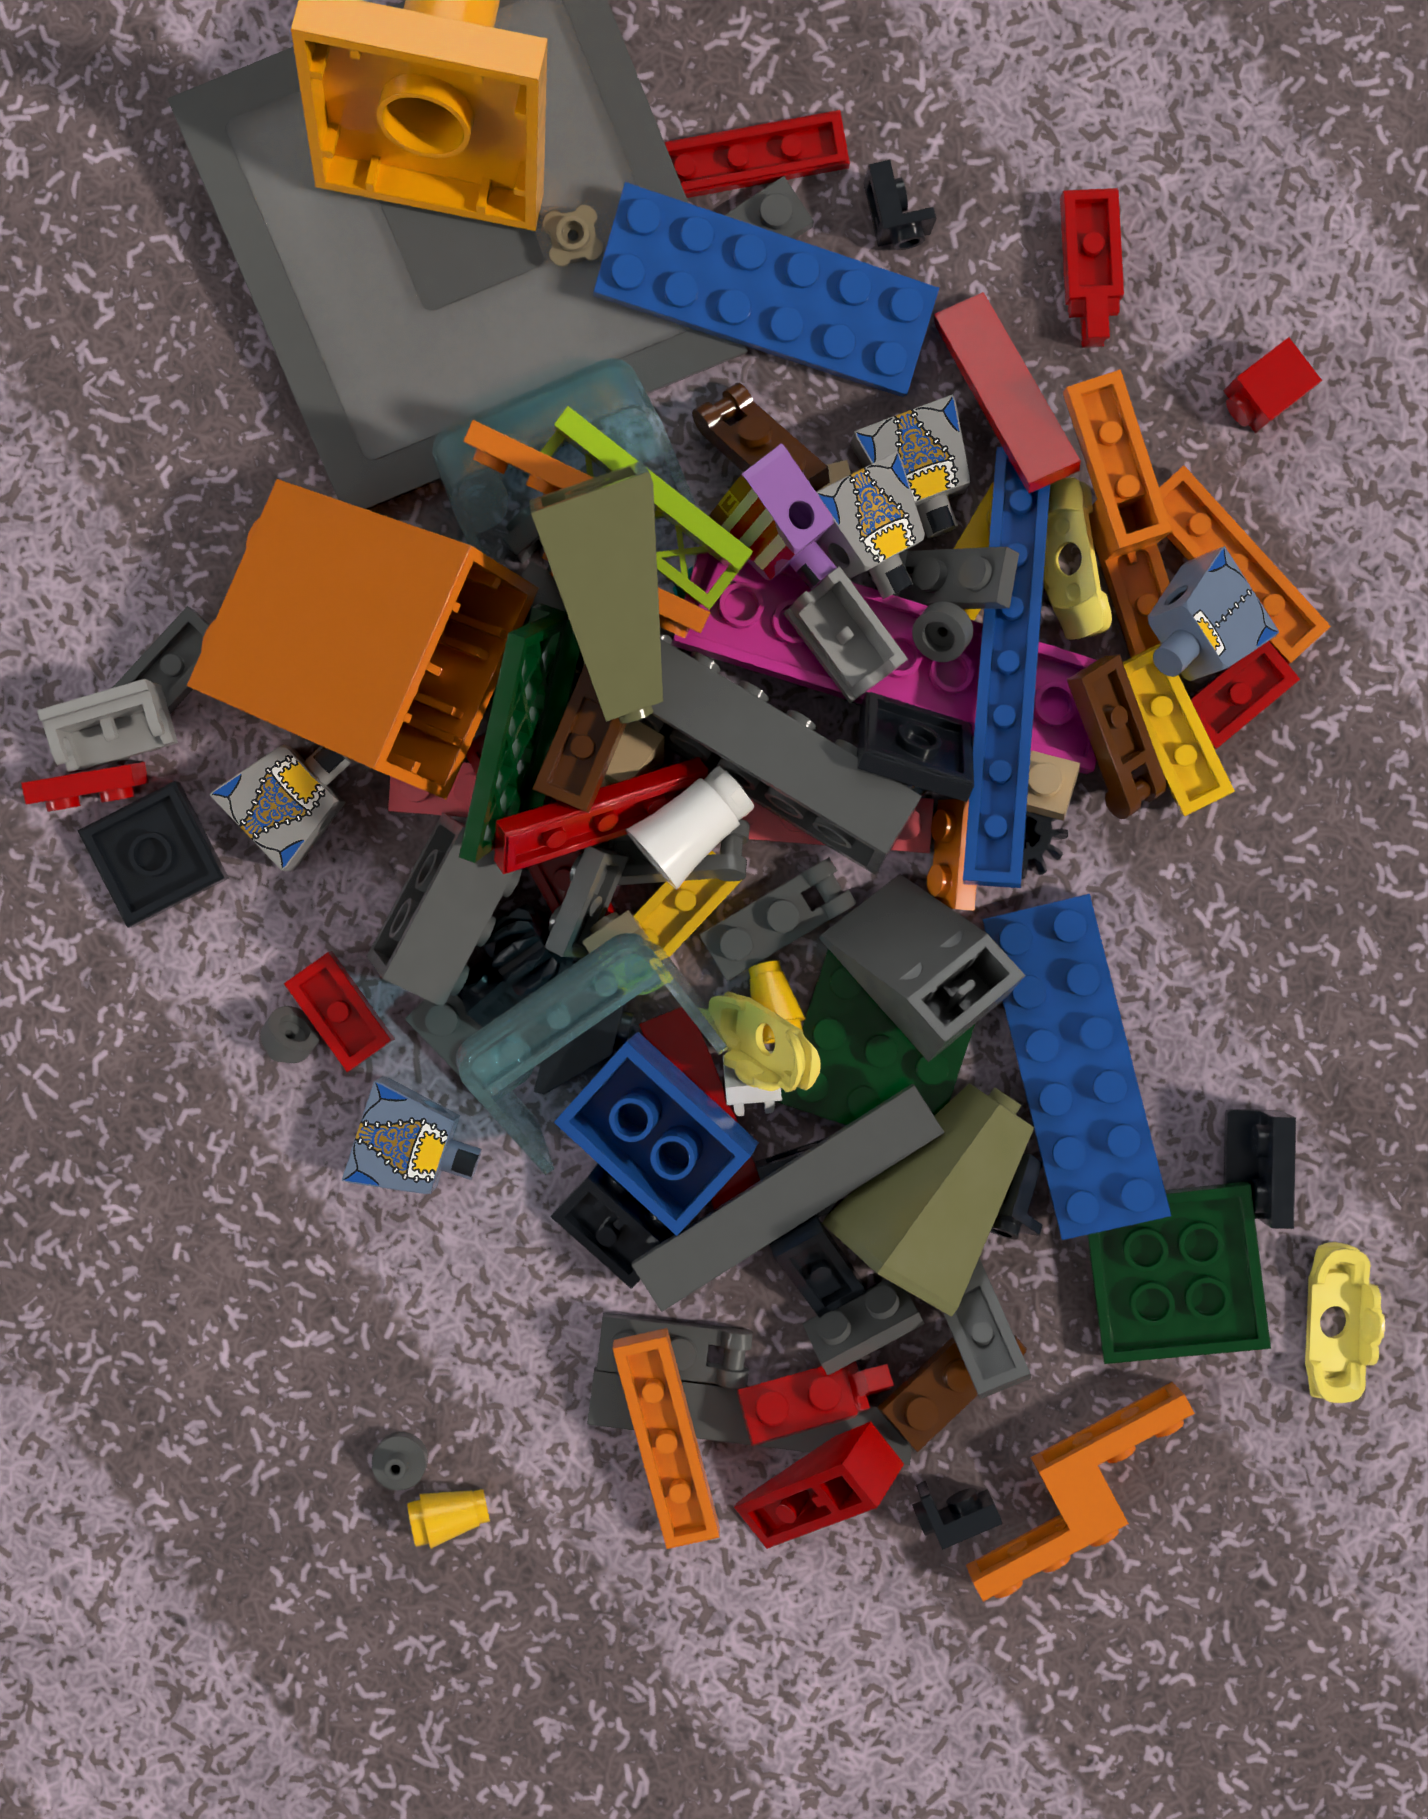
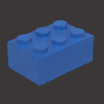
(657, 1133)

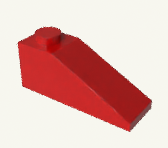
(823, 1487)

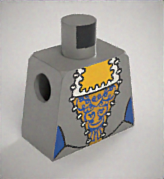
(931, 454)
(873, 523)
(285, 801)

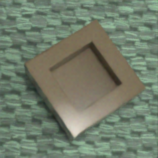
(611, 926)

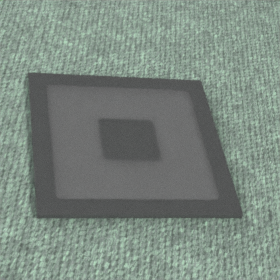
(426, 315)

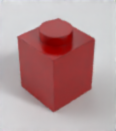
(1270, 386)

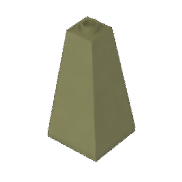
(606, 571)
(936, 1207)

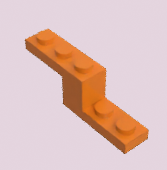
(550, 475)
(1129, 506)
(1080, 1492)

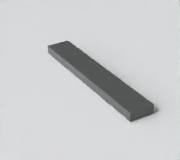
(787, 1197)
(719, 1416)

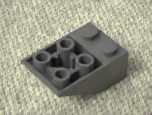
(922, 964)

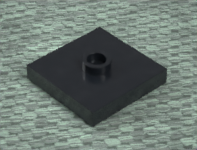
(915, 746)
(153, 854)

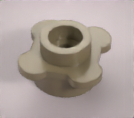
(567, 251)

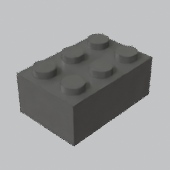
(440, 917)

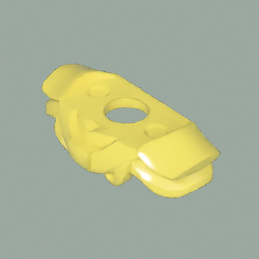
(1077, 597)
(742, 1024)
(1339, 1362)

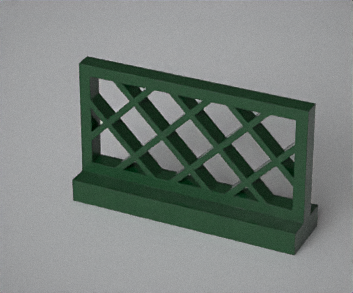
(528, 704)

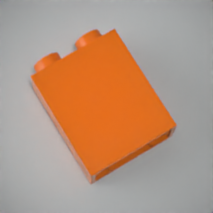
(363, 635)

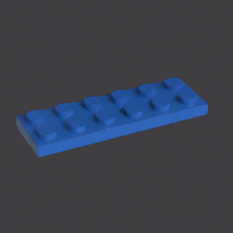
(765, 290)
(1078, 1070)

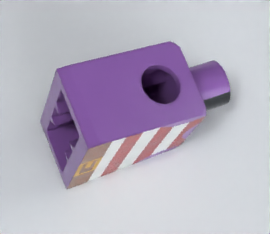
(778, 518)

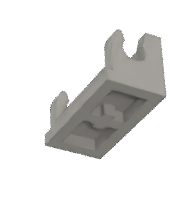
(845, 635)
(108, 725)

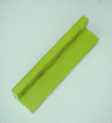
(667, 505)

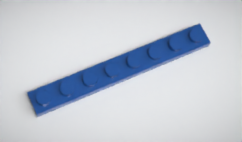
(1007, 689)

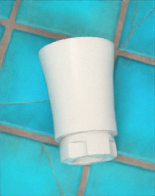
(691, 825)

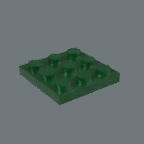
(865, 1053)
(1182, 1279)

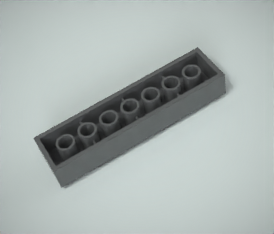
(769, 752)

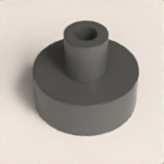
(942, 631)
(289, 1035)
(399, 1461)

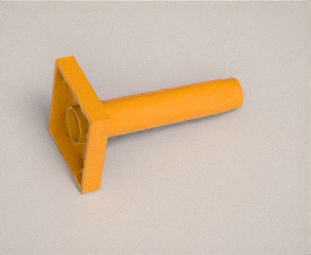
(424, 106)

